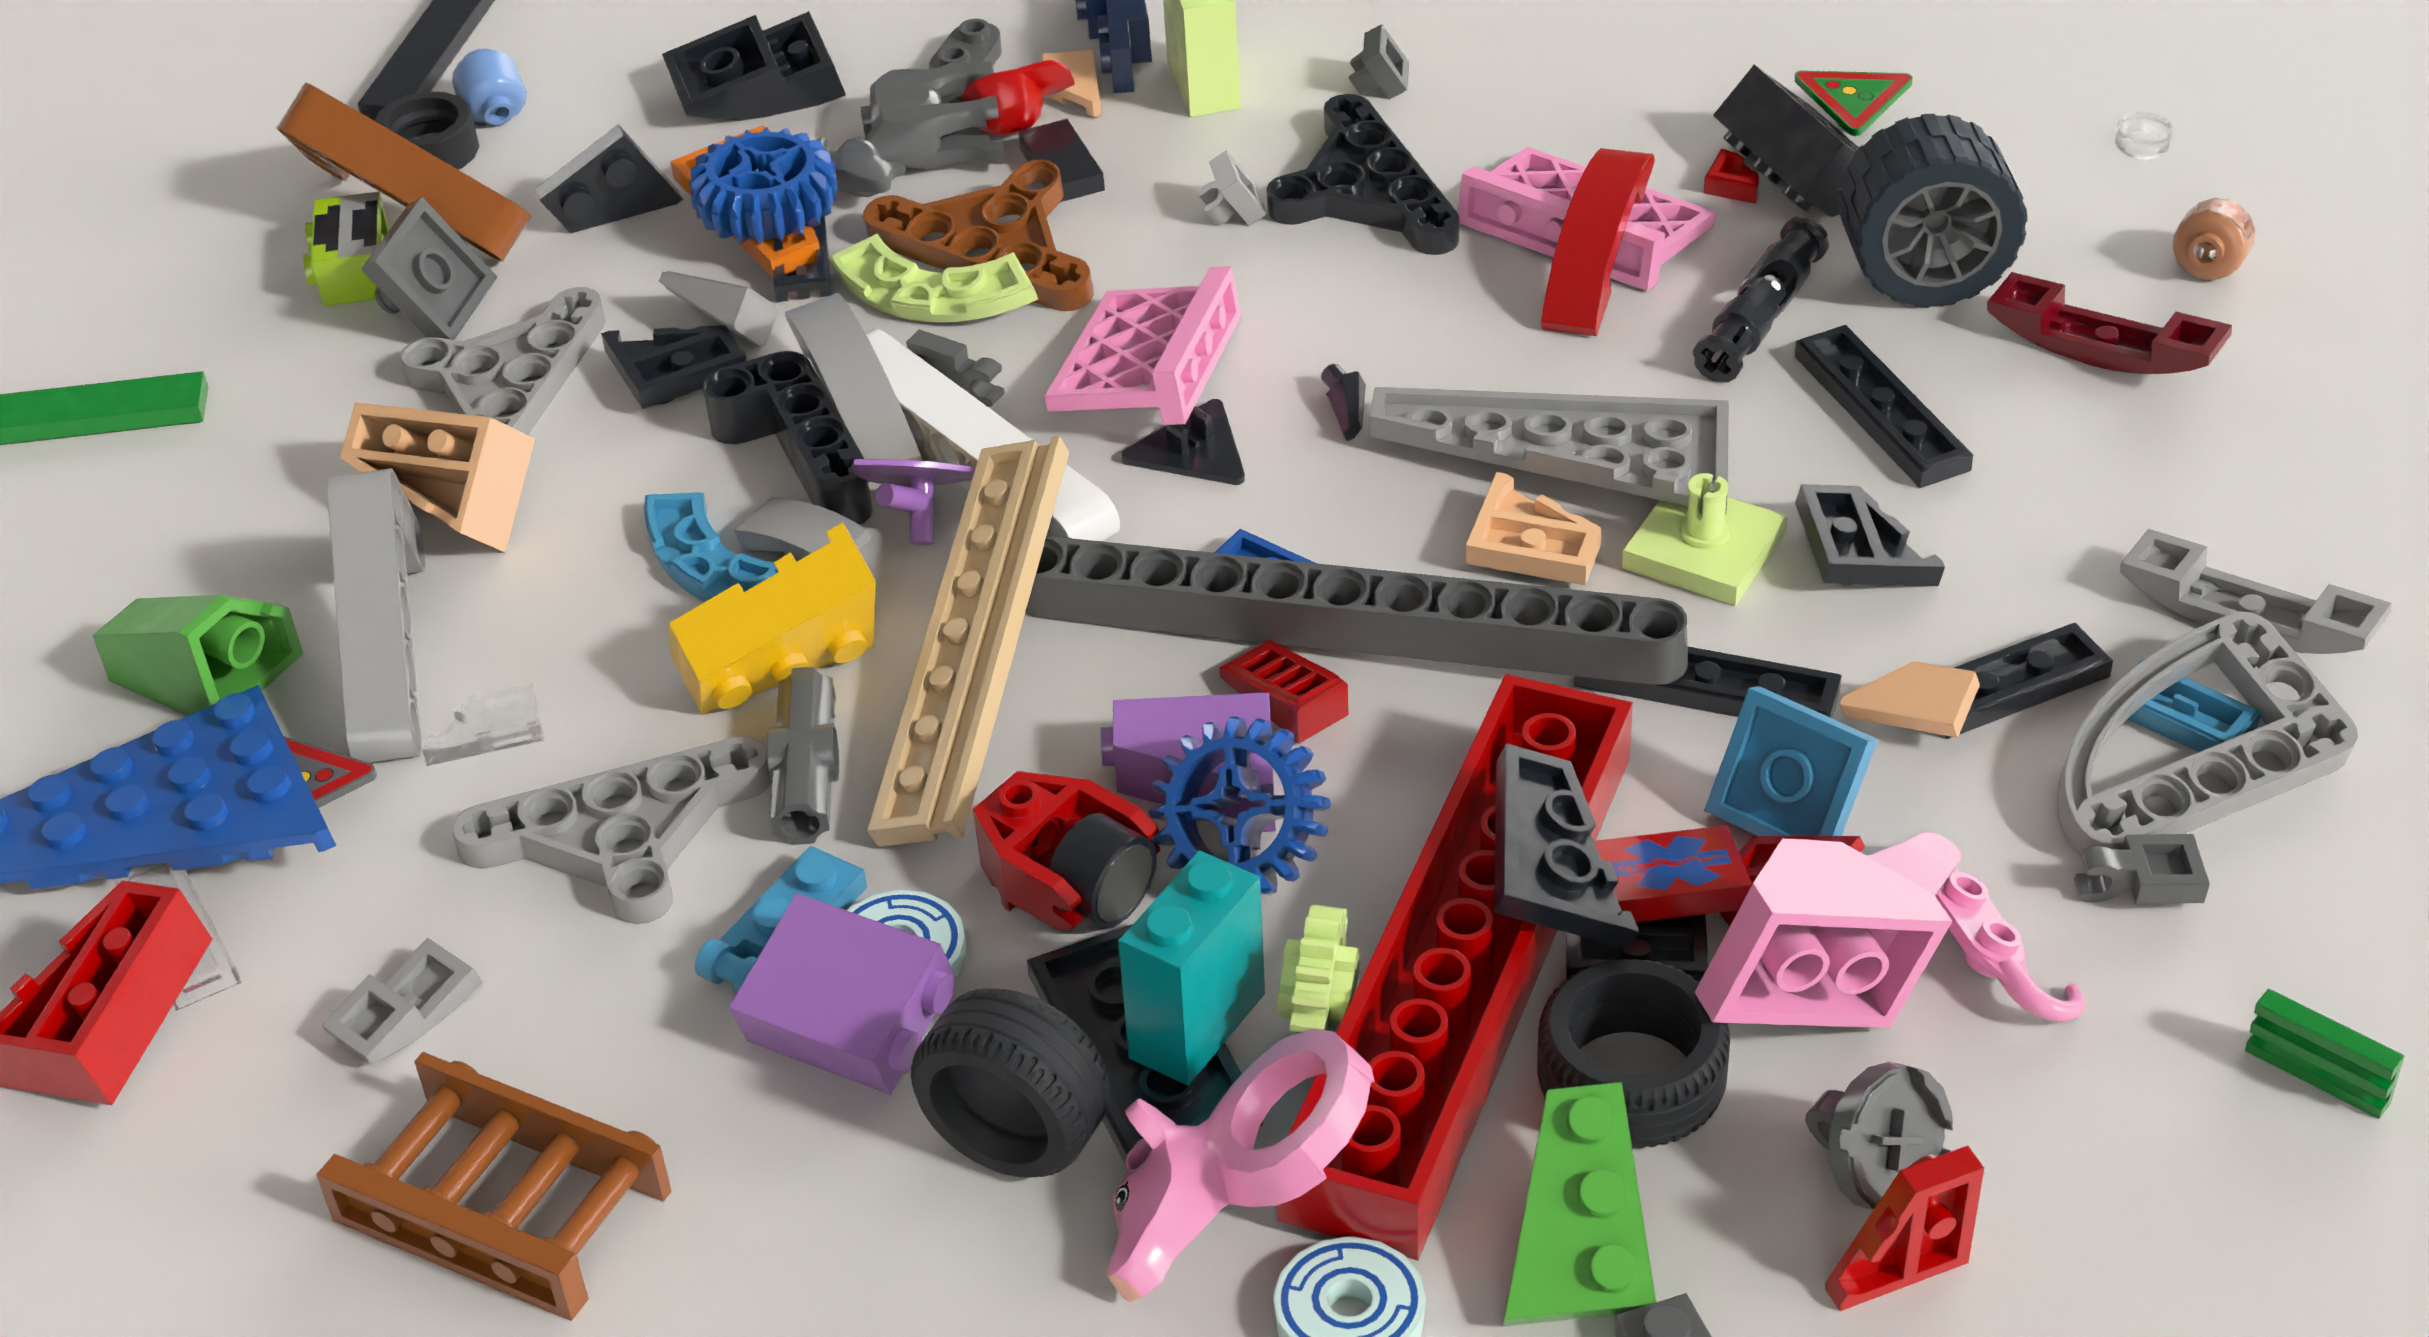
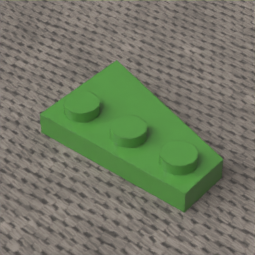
(1583, 1216)

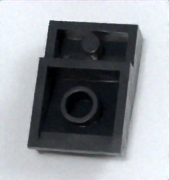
(754, 70)

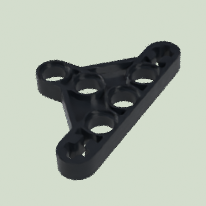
(1372, 195)

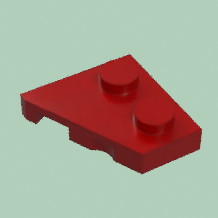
(1914, 1230)

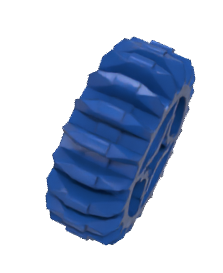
(763, 185)
(1236, 782)

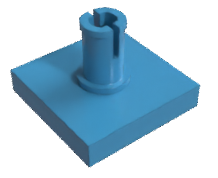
(1789, 769)

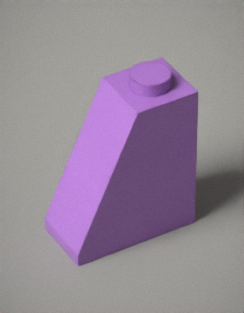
(1152, 729)

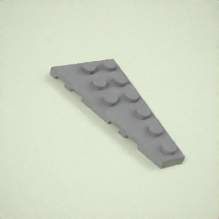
(1595, 440)

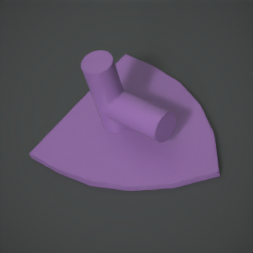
(911, 488)

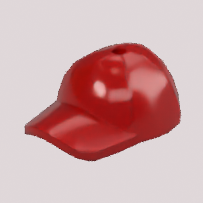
(1019, 94)

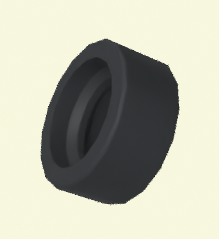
(432, 113)

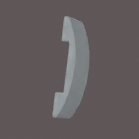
(853, 378)
(2178, 578)

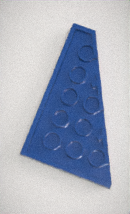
(180, 795)

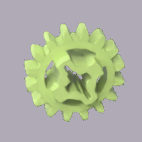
(1318, 972)

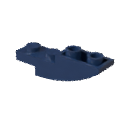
(1122, 36)

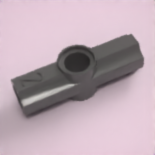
(803, 756)

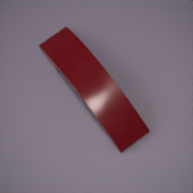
(2039, 314)

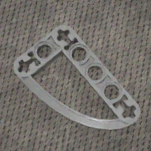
(2285, 735)

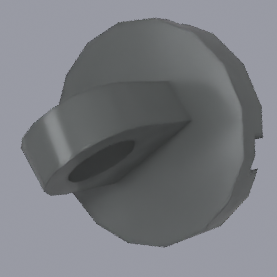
(1880, 1127)

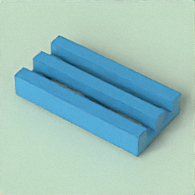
(2196, 715)

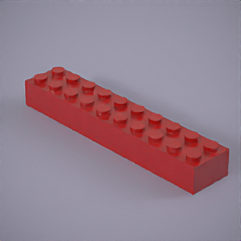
(1451, 979)

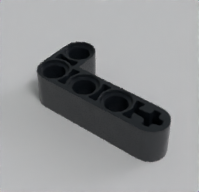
(787, 399)

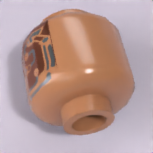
(2213, 239)

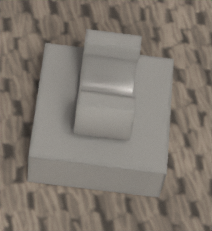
(1231, 192)

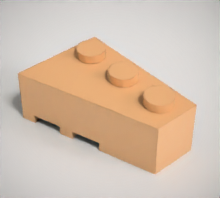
(446, 463)

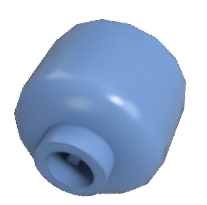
(489, 85)

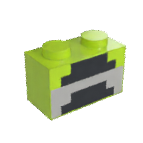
(340, 243)

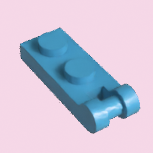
(811, 875)

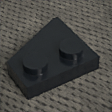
(671, 362)

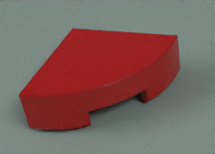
(1731, 178)

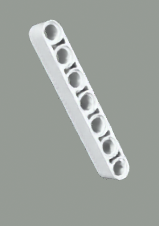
(956, 426)

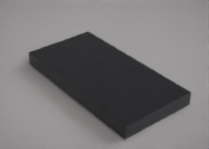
(1088, 989)

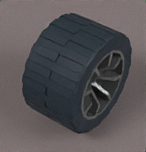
(1932, 210)

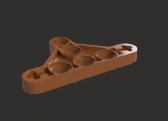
(970, 223)

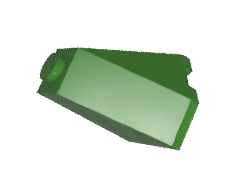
(197, 648)

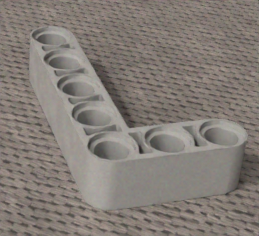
(372, 552)

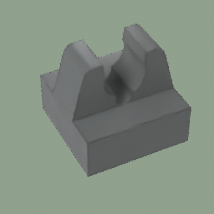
(1380, 65)

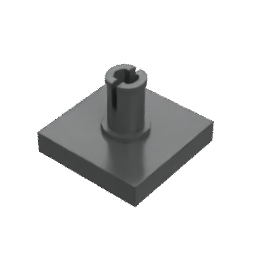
(428, 272)

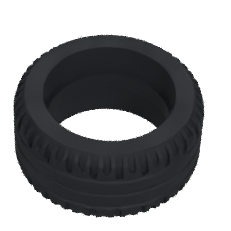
(1644, 1000)
(1011, 1082)

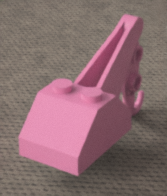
(1850, 934)

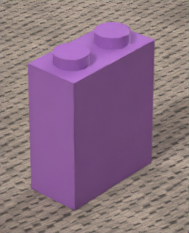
(844, 993)

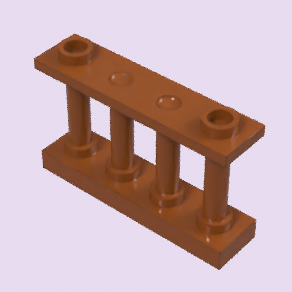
(489, 1244)

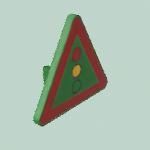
(1853, 97)

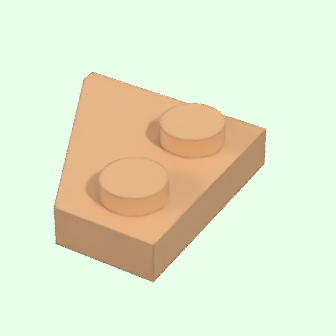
(1531, 536)

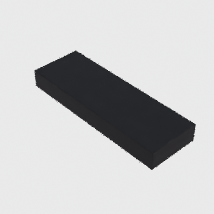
(2034, 673)

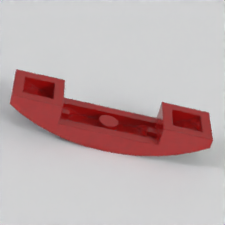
(1591, 238)

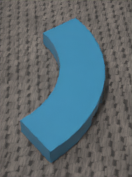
(692, 549)

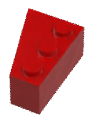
(103, 997)

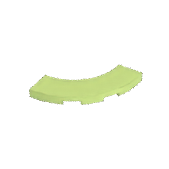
(907, 292)

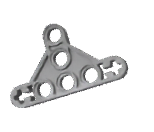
(511, 356)
(586, 834)

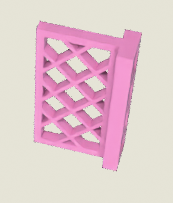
(1514, 210)
(1187, 354)

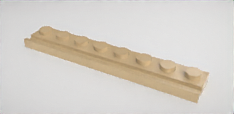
(969, 645)

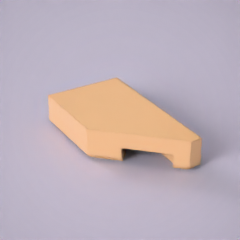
(1085, 91)
(1916, 698)

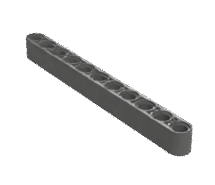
(1362, 610)

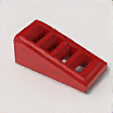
(1304, 715)

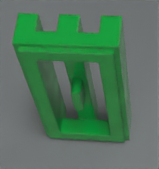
(2324, 1053)

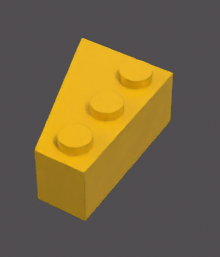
(795, 619)

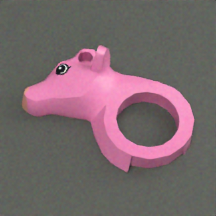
(1188, 1173)

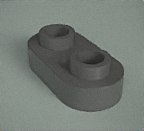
(969, 43)

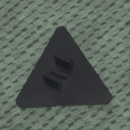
(1195, 449)

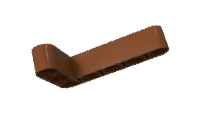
(355, 145)

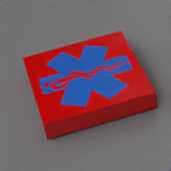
(1677, 873)

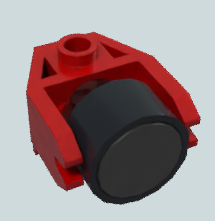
(1088, 853)

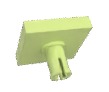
(1702, 546)

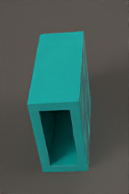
(1192, 967)

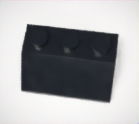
(1788, 138)

